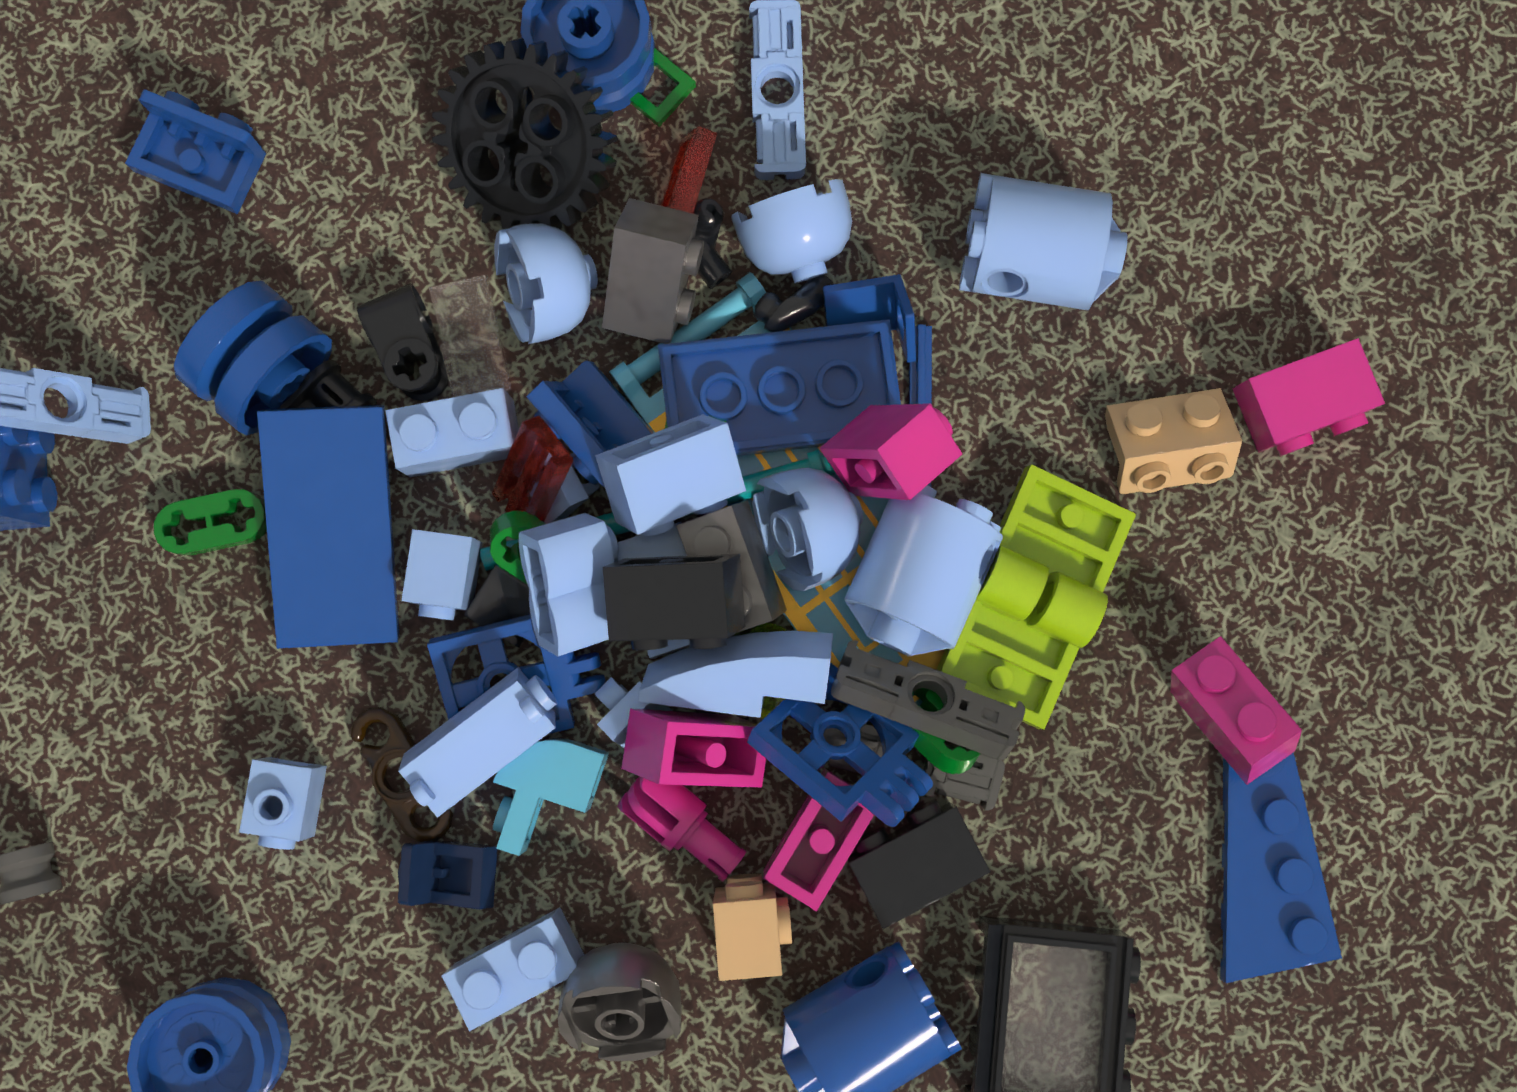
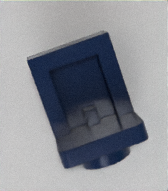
(447, 874)

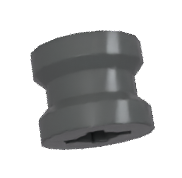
(27, 873)

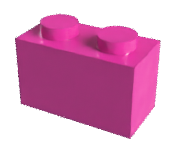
(1307, 396)
(892, 450)
(1234, 710)
(692, 749)
(815, 849)

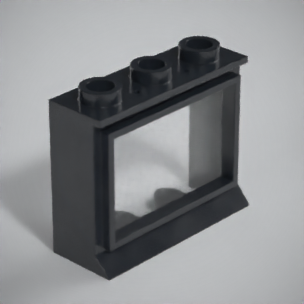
(1052, 1008)

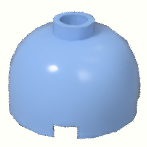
(796, 231)
(543, 274)
(809, 524)

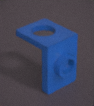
(873, 301)

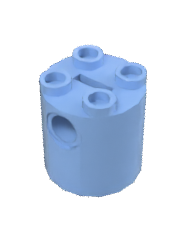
(1041, 243)
(923, 572)

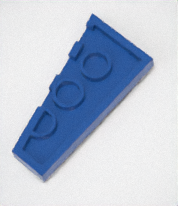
(1273, 880)

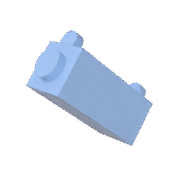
(479, 741)

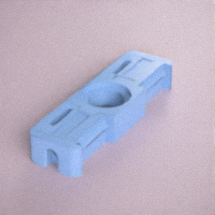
(778, 55)
(93, 409)

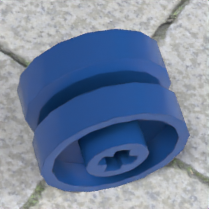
(603, 36)
(249, 354)
(211, 1040)

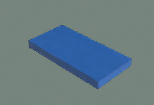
(781, 385)
(329, 525)

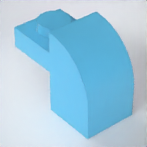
(549, 771)

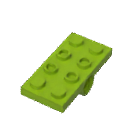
(1039, 594)

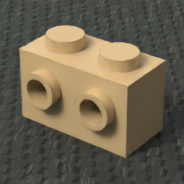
(750, 928)

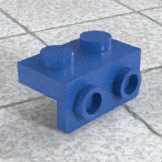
(196, 151)
(587, 416)

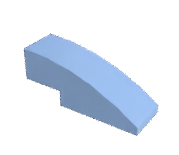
(742, 673)

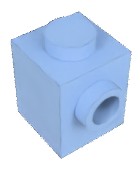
(441, 573)
(282, 801)

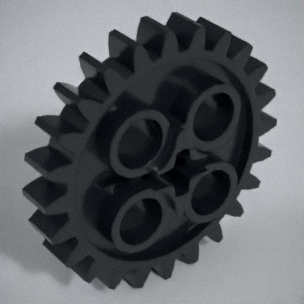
(524, 135)

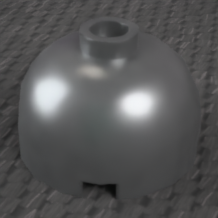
(621, 1003)

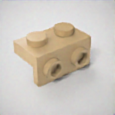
(1173, 441)

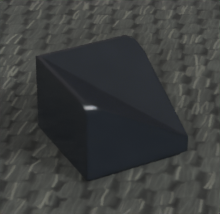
(499, 600)

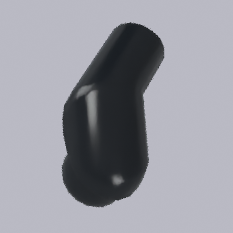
(712, 266)
(797, 307)

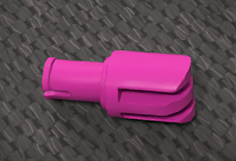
(678, 820)

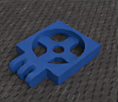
(558, 672)
(887, 782)

